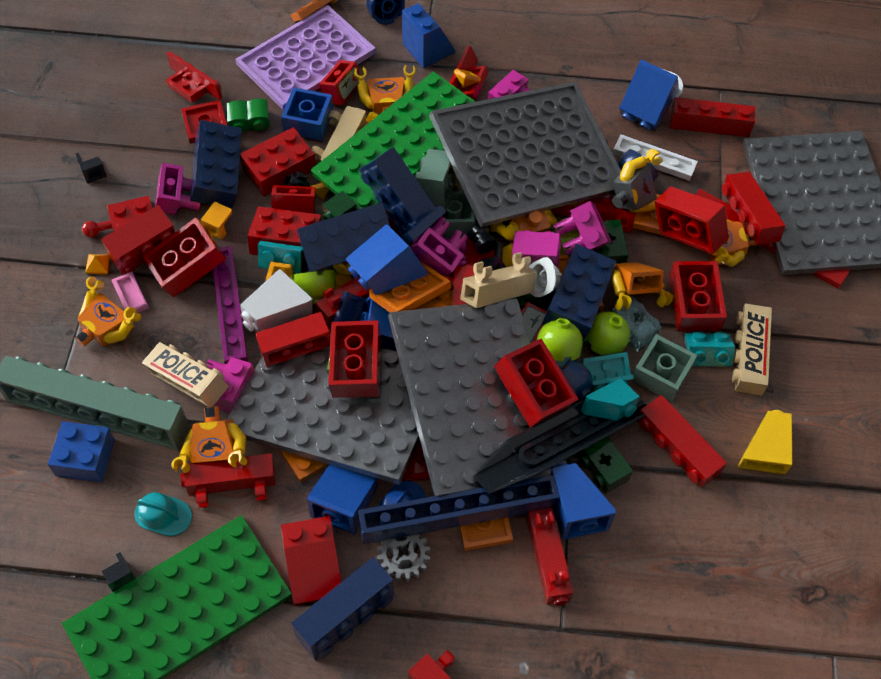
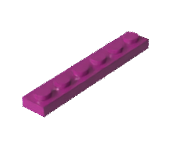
(229, 308)

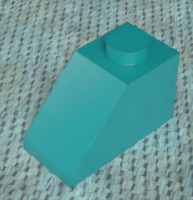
(611, 401)

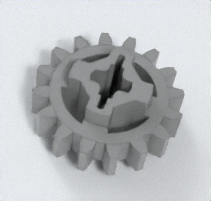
(412, 562)

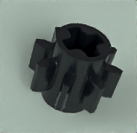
(298, 179)

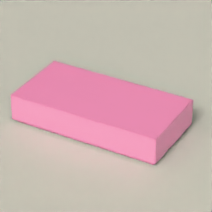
(130, 292)

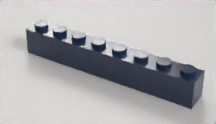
(456, 509)

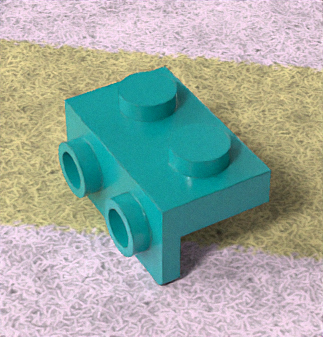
(280, 253)
(711, 348)
(608, 369)

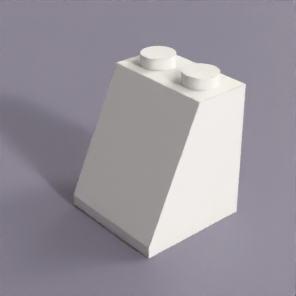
(275, 303)

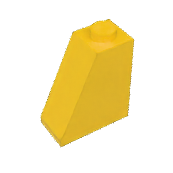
(771, 445)

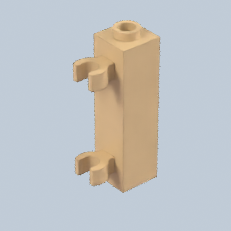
(346, 126)
(498, 285)

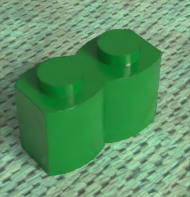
(249, 114)

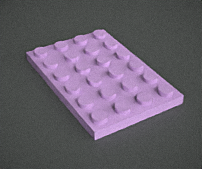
(304, 54)

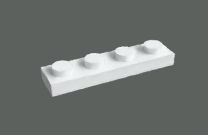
(671, 164)

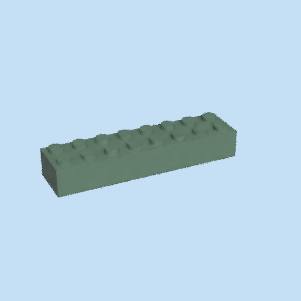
(93, 402)

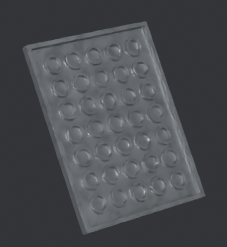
(526, 152)
(825, 197)
(454, 388)
(295, 412)

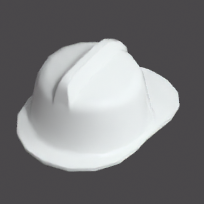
(547, 277)

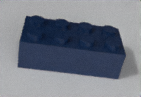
(216, 164)
(397, 189)
(336, 238)
(580, 289)
(344, 609)

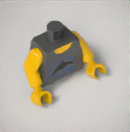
(635, 184)

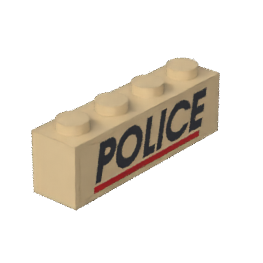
(753, 349)
(186, 374)

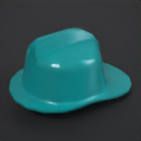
(163, 514)

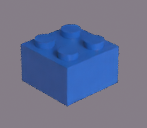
(307, 113)
(81, 451)

